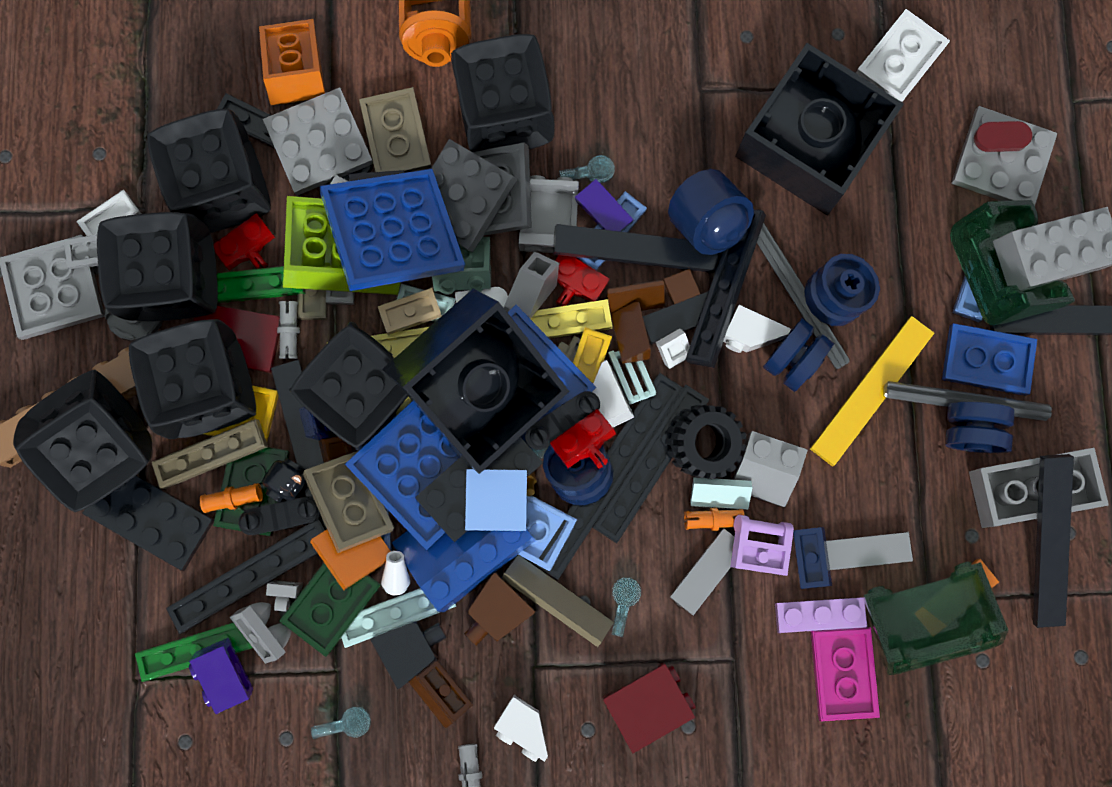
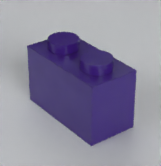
(220, 676)

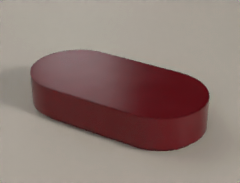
(1002, 136)

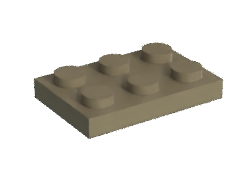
(395, 132)
(346, 504)

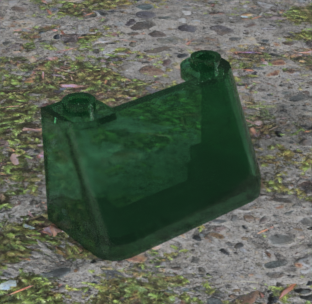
(975, 249)
(936, 620)

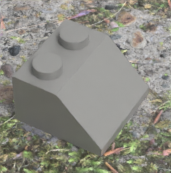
(771, 467)

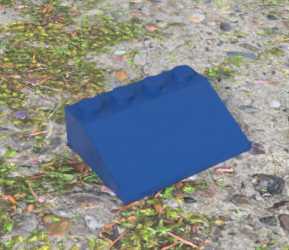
(454, 569)

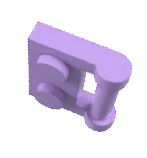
(761, 555)

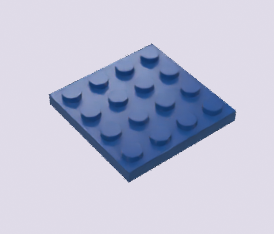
(391, 229)

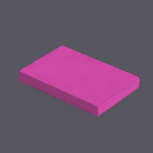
(845, 674)

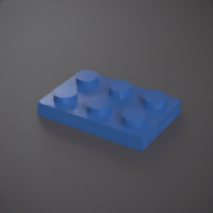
(989, 359)

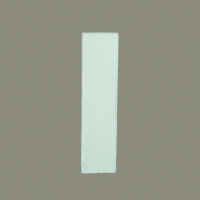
(389, 616)

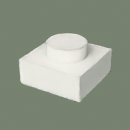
(673, 348)

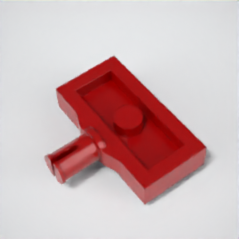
(244, 243)
(579, 280)
(584, 440)

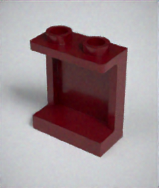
(650, 707)

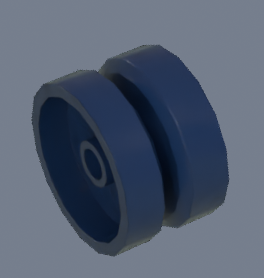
(842, 290)
(801, 357)
(980, 427)
(581, 482)

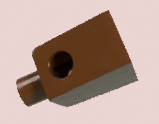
(496, 611)

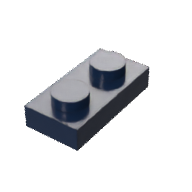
(812, 558)

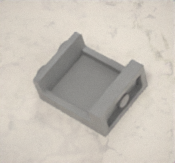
(551, 204)

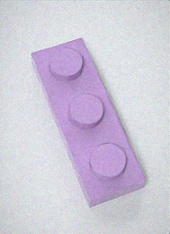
(820, 615)

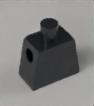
(408, 650)

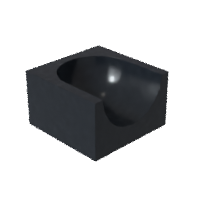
(817, 129)
(477, 379)

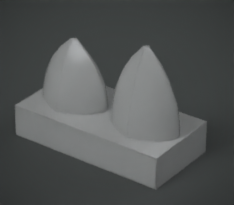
(265, 641)

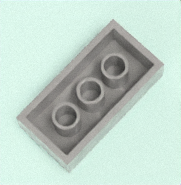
(1056, 249)
(1010, 490)

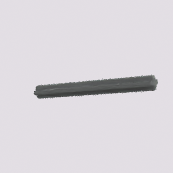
(796, 292)
(944, 397)

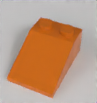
(291, 62)

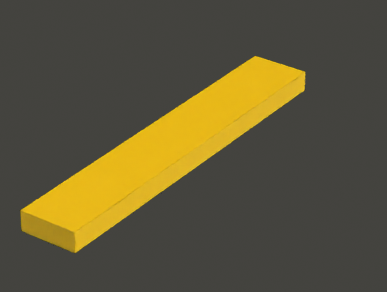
(870, 391)

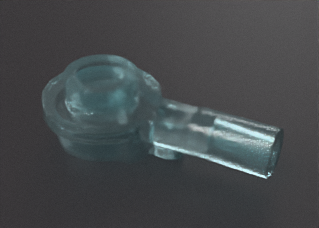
(599, 168)
(625, 593)
(354, 723)

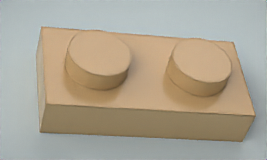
(409, 311)

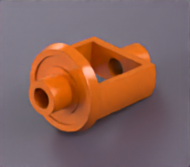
(433, 34)

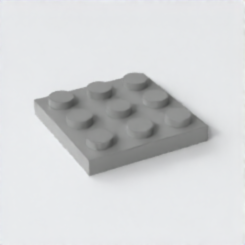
(317, 141)
(1004, 174)
(46, 292)

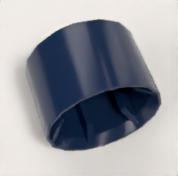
(710, 211)

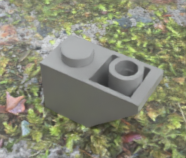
(533, 284)

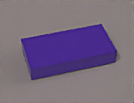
(603, 208)

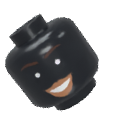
(284, 480)

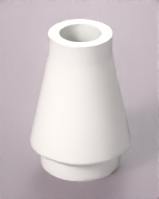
(395, 574)

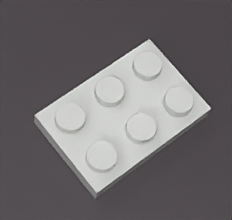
(903, 56)

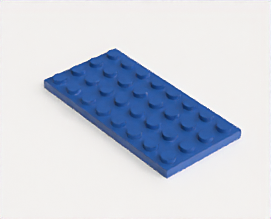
(414, 452)

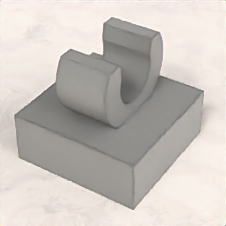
(284, 593)

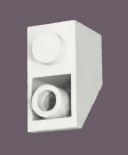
(523, 726)

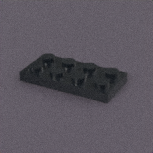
(447, 493)
(153, 521)

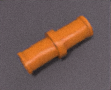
(231, 498)
(711, 519)

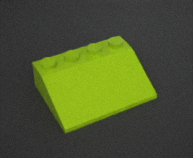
(311, 252)

